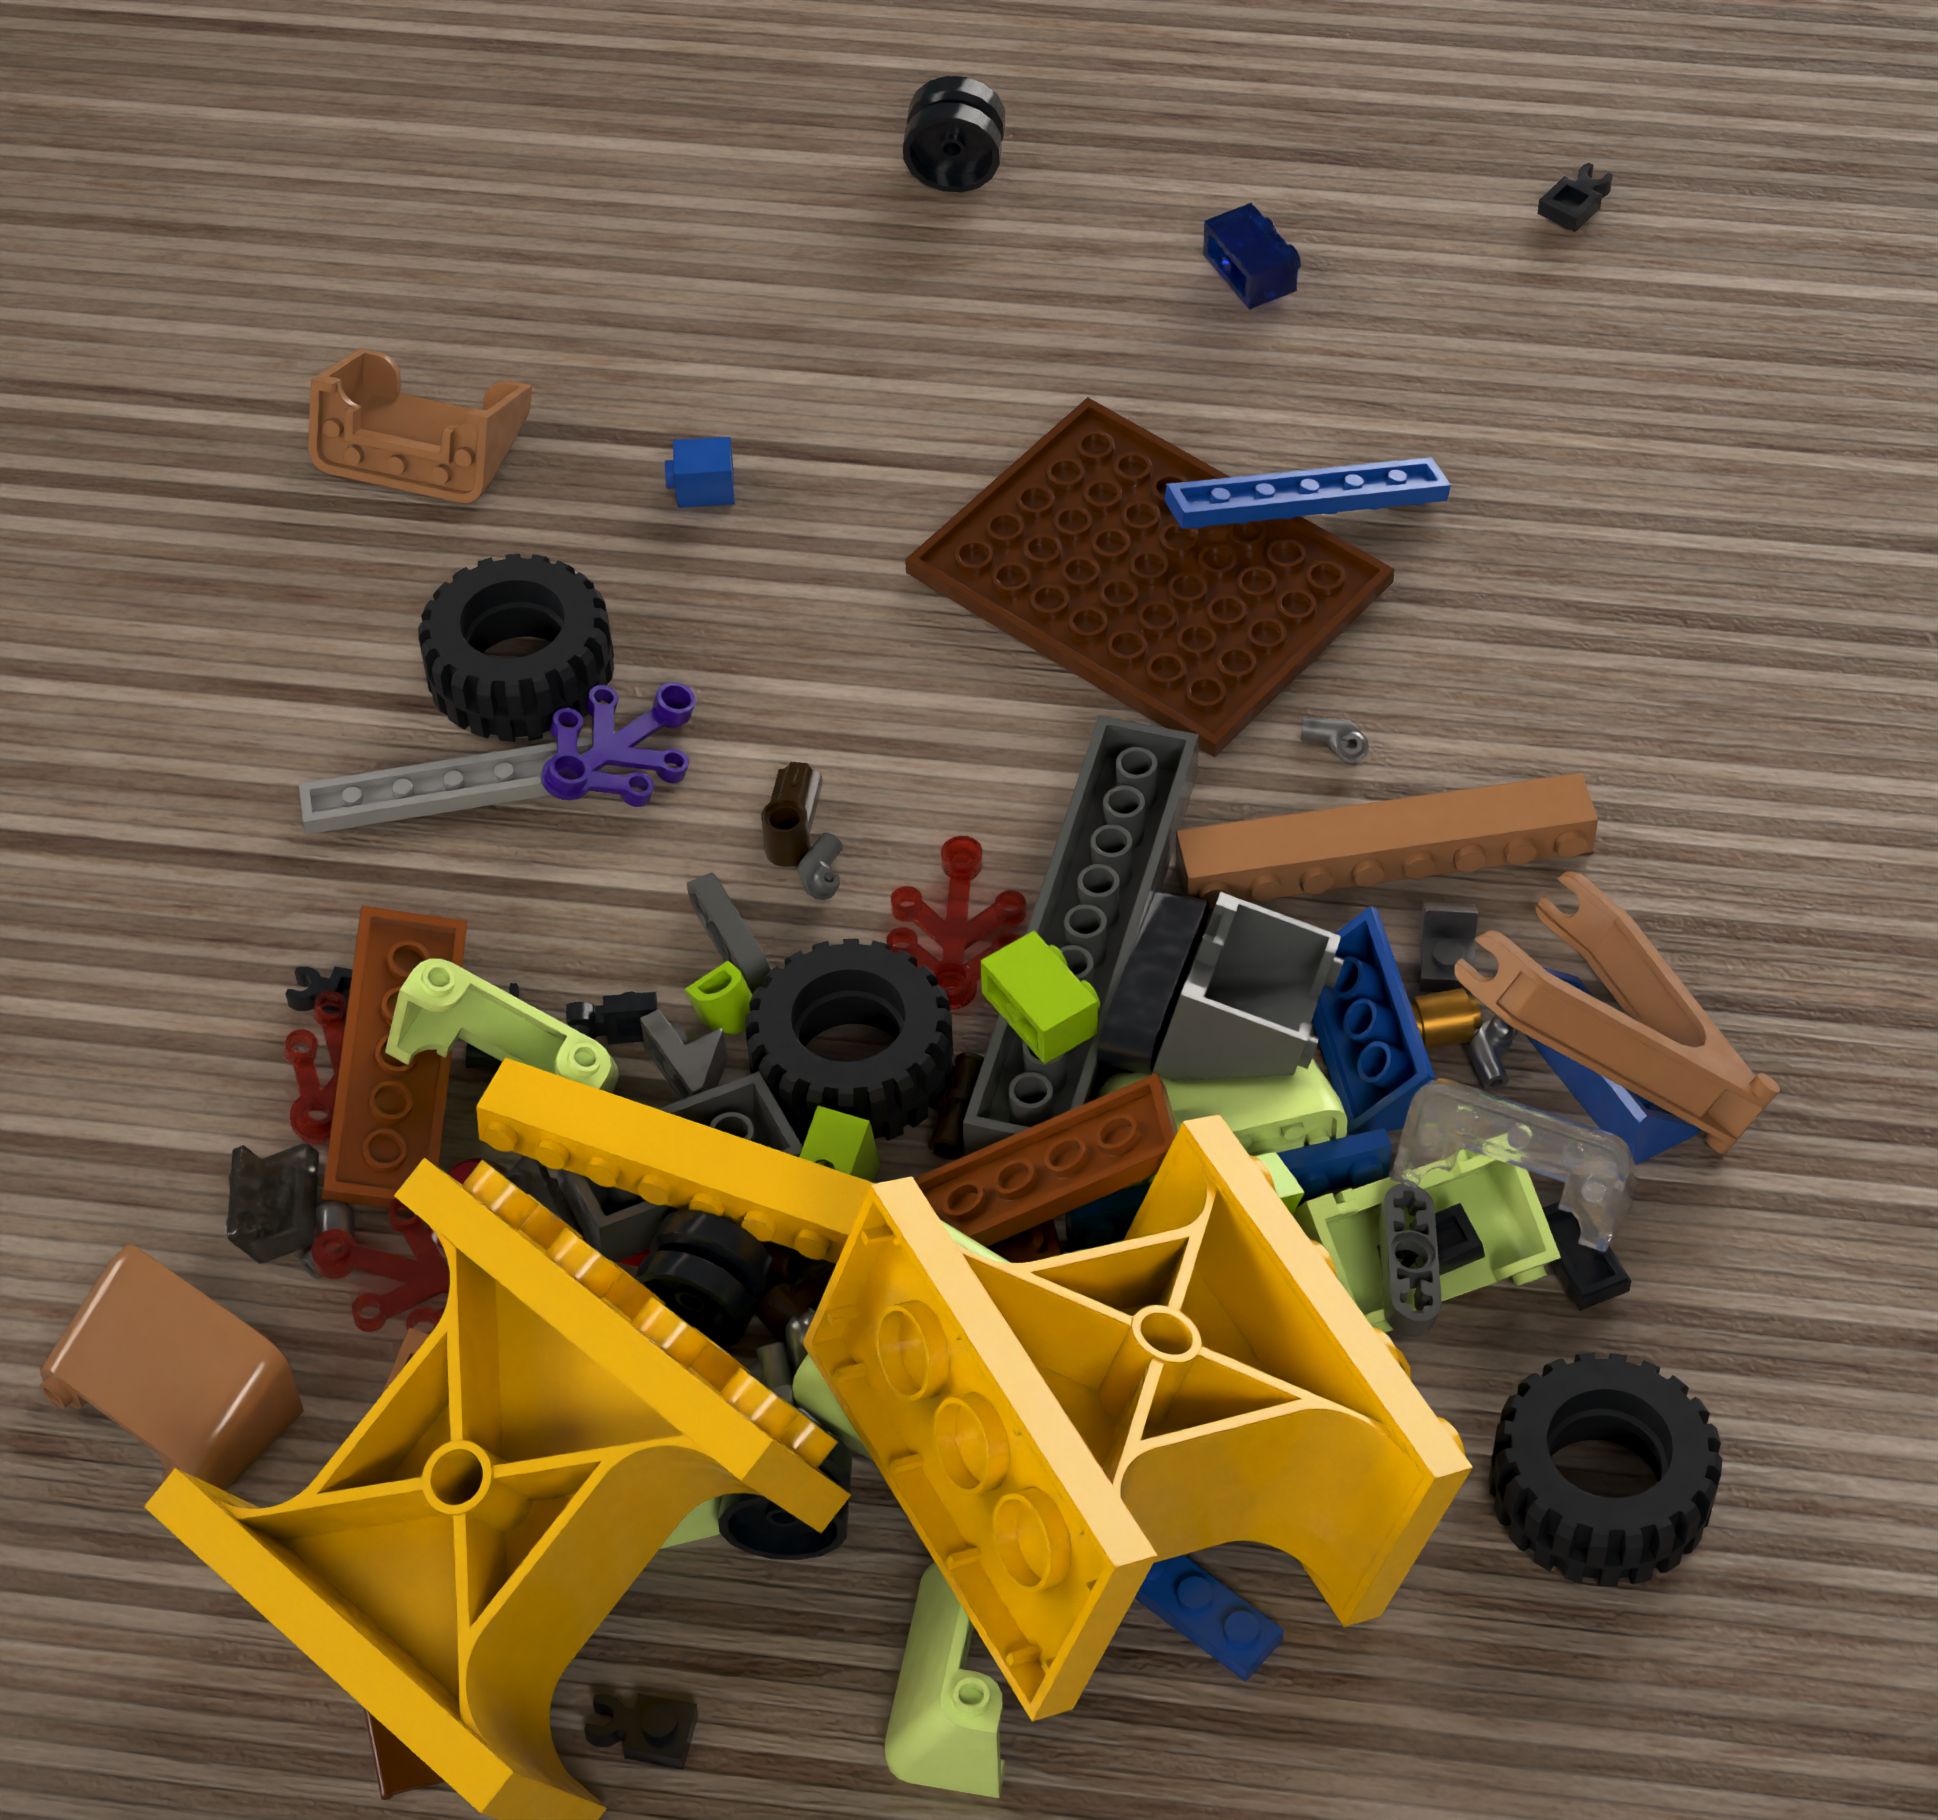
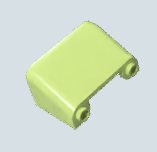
(450, 1003)
(1260, 1111)
(1493, 1195)
(942, 1715)

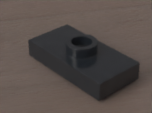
(1584, 1271)

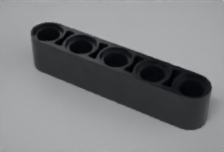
(1152, 982)

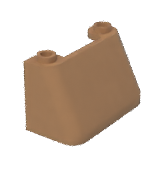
(406, 441)
(173, 1371)

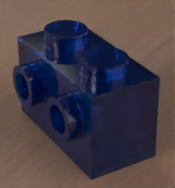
(1251, 255)

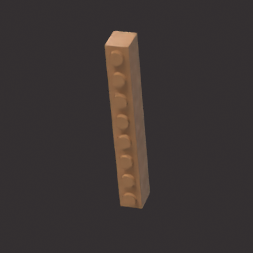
(1388, 840)

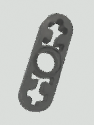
(727, 929)
(1399, 1279)

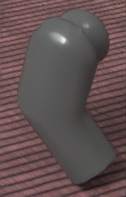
(816, 869)

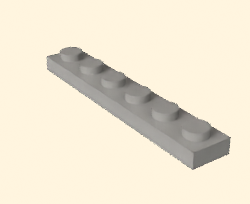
(427, 788)

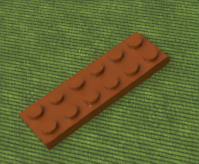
(384, 1109)
(1055, 1164)

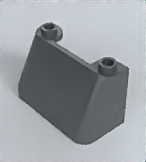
(1249, 996)

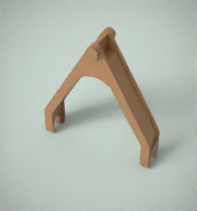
(1658, 1050)

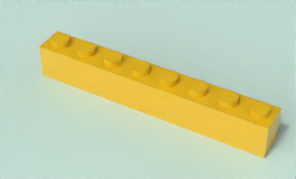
(670, 1159)

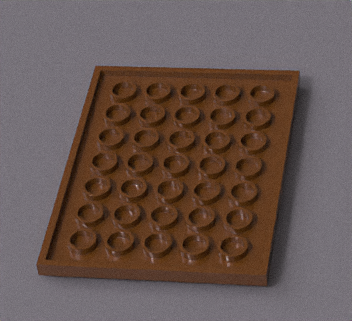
(1104, 581)

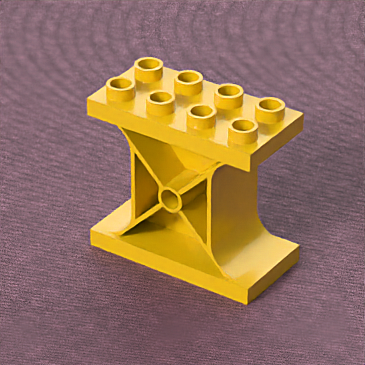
(1129, 1409)
(504, 1494)

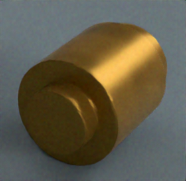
(1446, 1017)

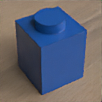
(701, 472)

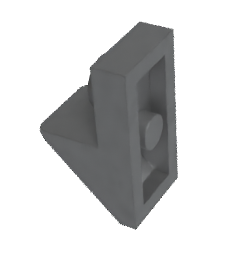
(1446, 937)
(685, 1065)

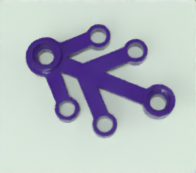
(574, 775)

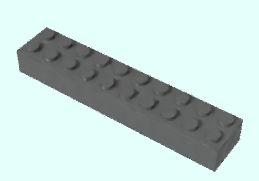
(1092, 909)

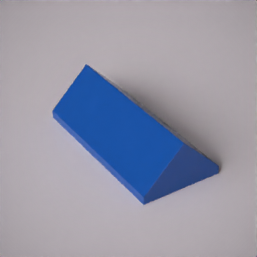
(1370, 1031)
(1614, 1108)

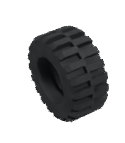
(504, 603)
(852, 987)
(1592, 1532)

